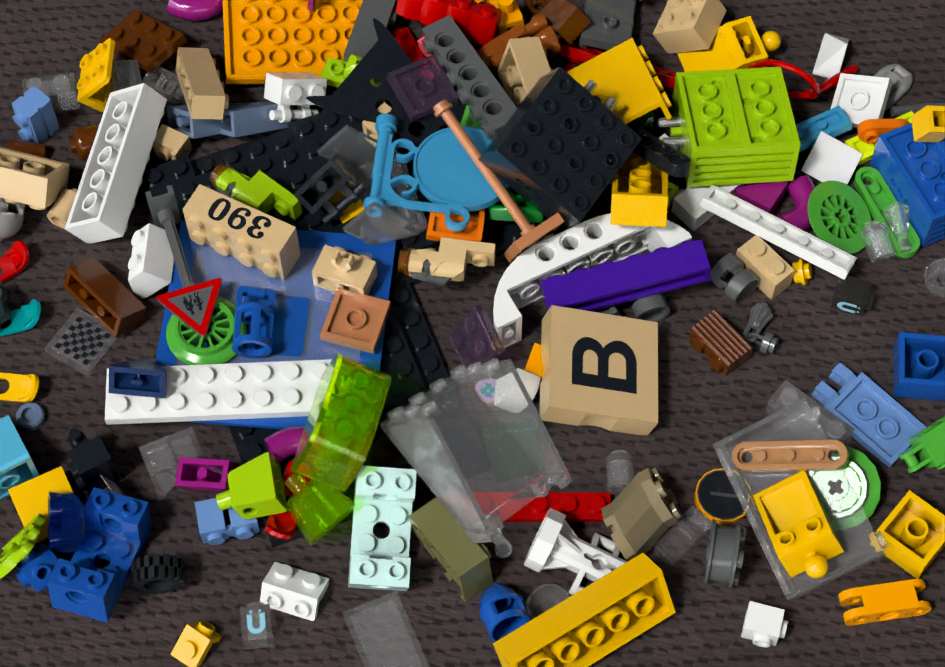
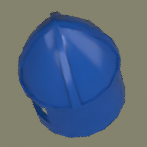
(500, 598)

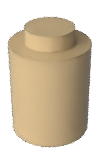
(61, 209)

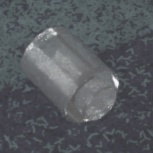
(877, 241)
(619, 471)

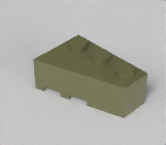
(452, 547)

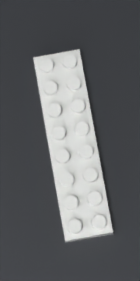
(223, 393)

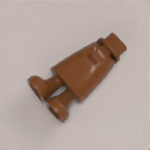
(493, 51)

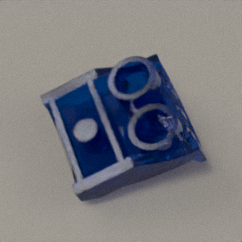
(65, 521)

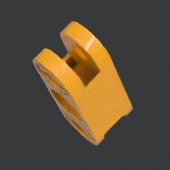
(884, 602)

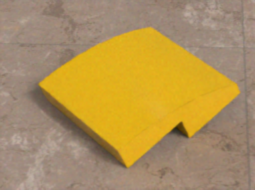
(32, 497)

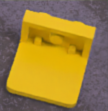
(95, 76)

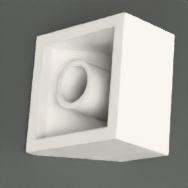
(150, 261)

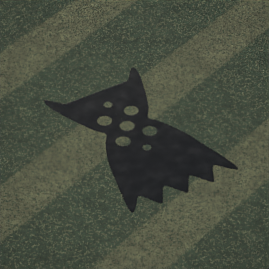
(358, 96)

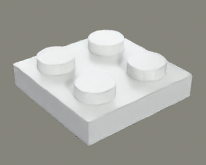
(862, 96)

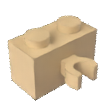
(344, 270)

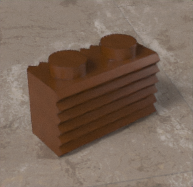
(565, 20)
(720, 343)

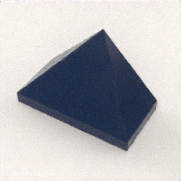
(138, 378)

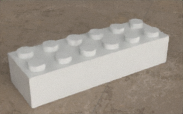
(116, 164)

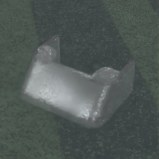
(375, 223)

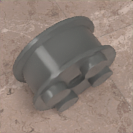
(724, 554)

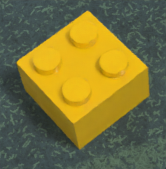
(913, 534)

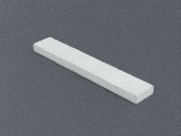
(778, 232)

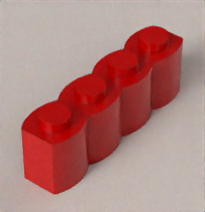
(475, 20)

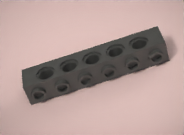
(469, 75)

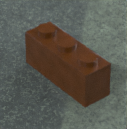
(104, 297)

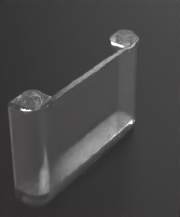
(833, 488)

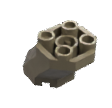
(641, 513)

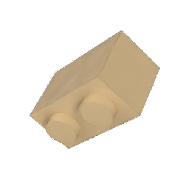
(772, 270)

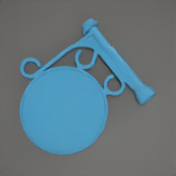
(440, 172)

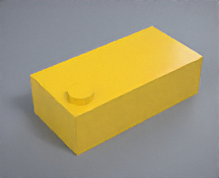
(639, 194)

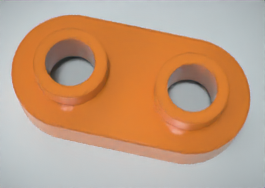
(870, 129)

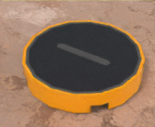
(717, 498)

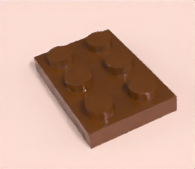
(144, 40)

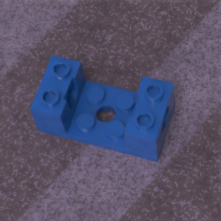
(114, 532)

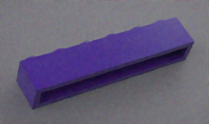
(629, 278)

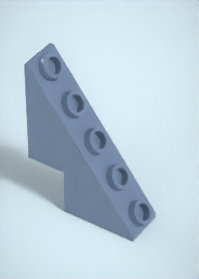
(237, 121)

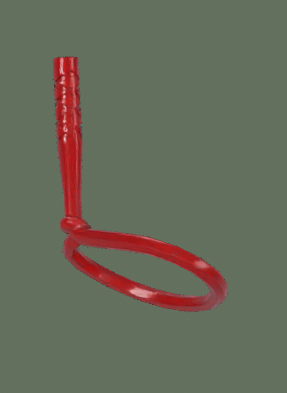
(809, 93)

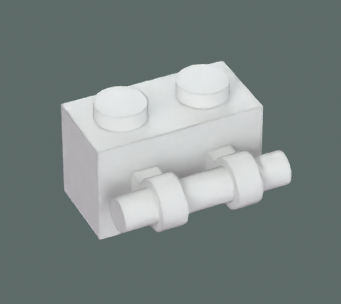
(292, 89)

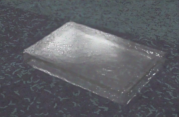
(384, 634)

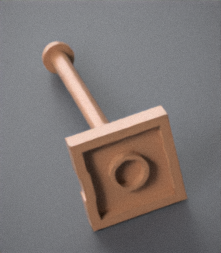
(530, 233)

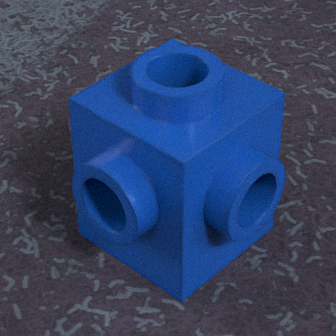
(36, 567)

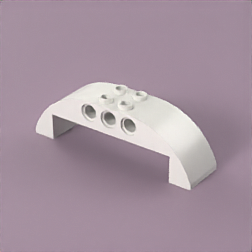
(560, 254)

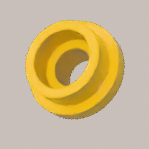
(802, 272)

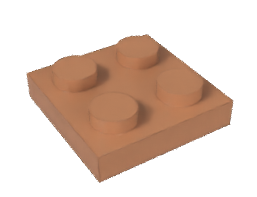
(355, 320)

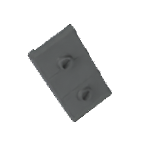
(609, 23)

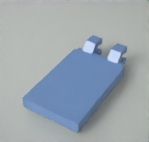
(877, 418)

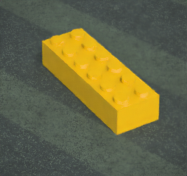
(592, 620)

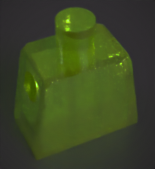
(316, 507)

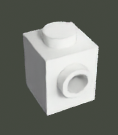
(764, 624)

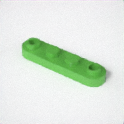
(877, 198)

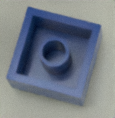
(919, 366)

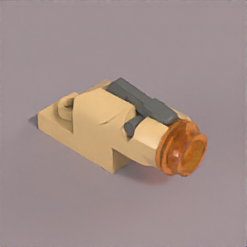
(448, 263)

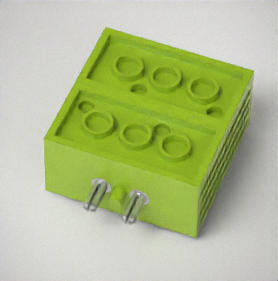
(734, 126)

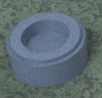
(30, 416)

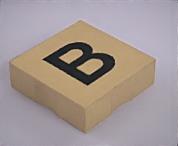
(599, 370)

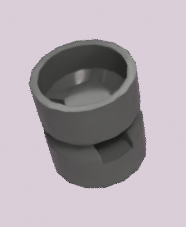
(732, 276)
(650, 308)

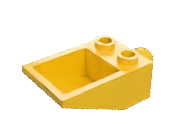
(726, 50)
(798, 526)

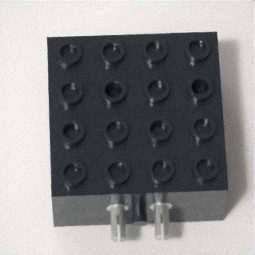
(561, 147)

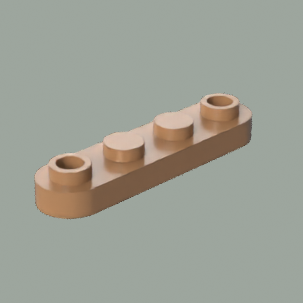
(790, 455)

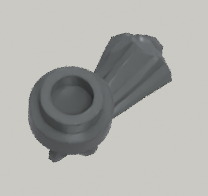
(759, 317)

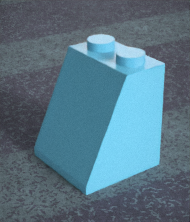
(15, 460)

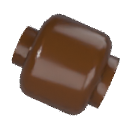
(83, 140)

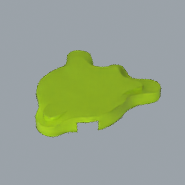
(20, 545)

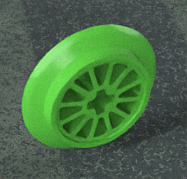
(851, 214)
(217, 354)

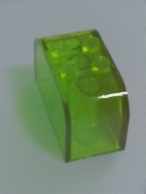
(341, 422)

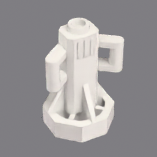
(559, 547)

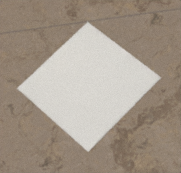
(831, 160)

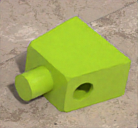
(255, 489)

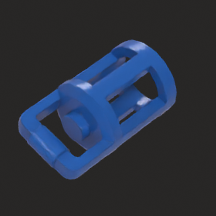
(254, 315)

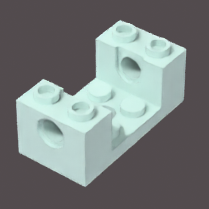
(386, 498)

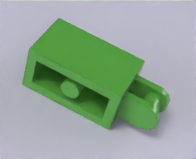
(929, 447)

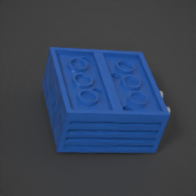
(916, 178)

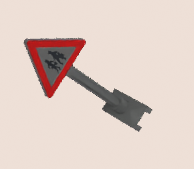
(193, 302)

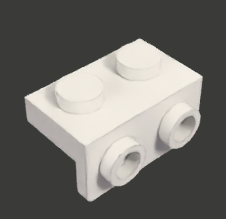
(293, 590)

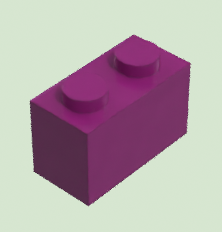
(204, 475)

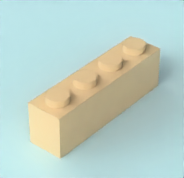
(201, 83)

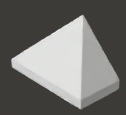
(830, 55)

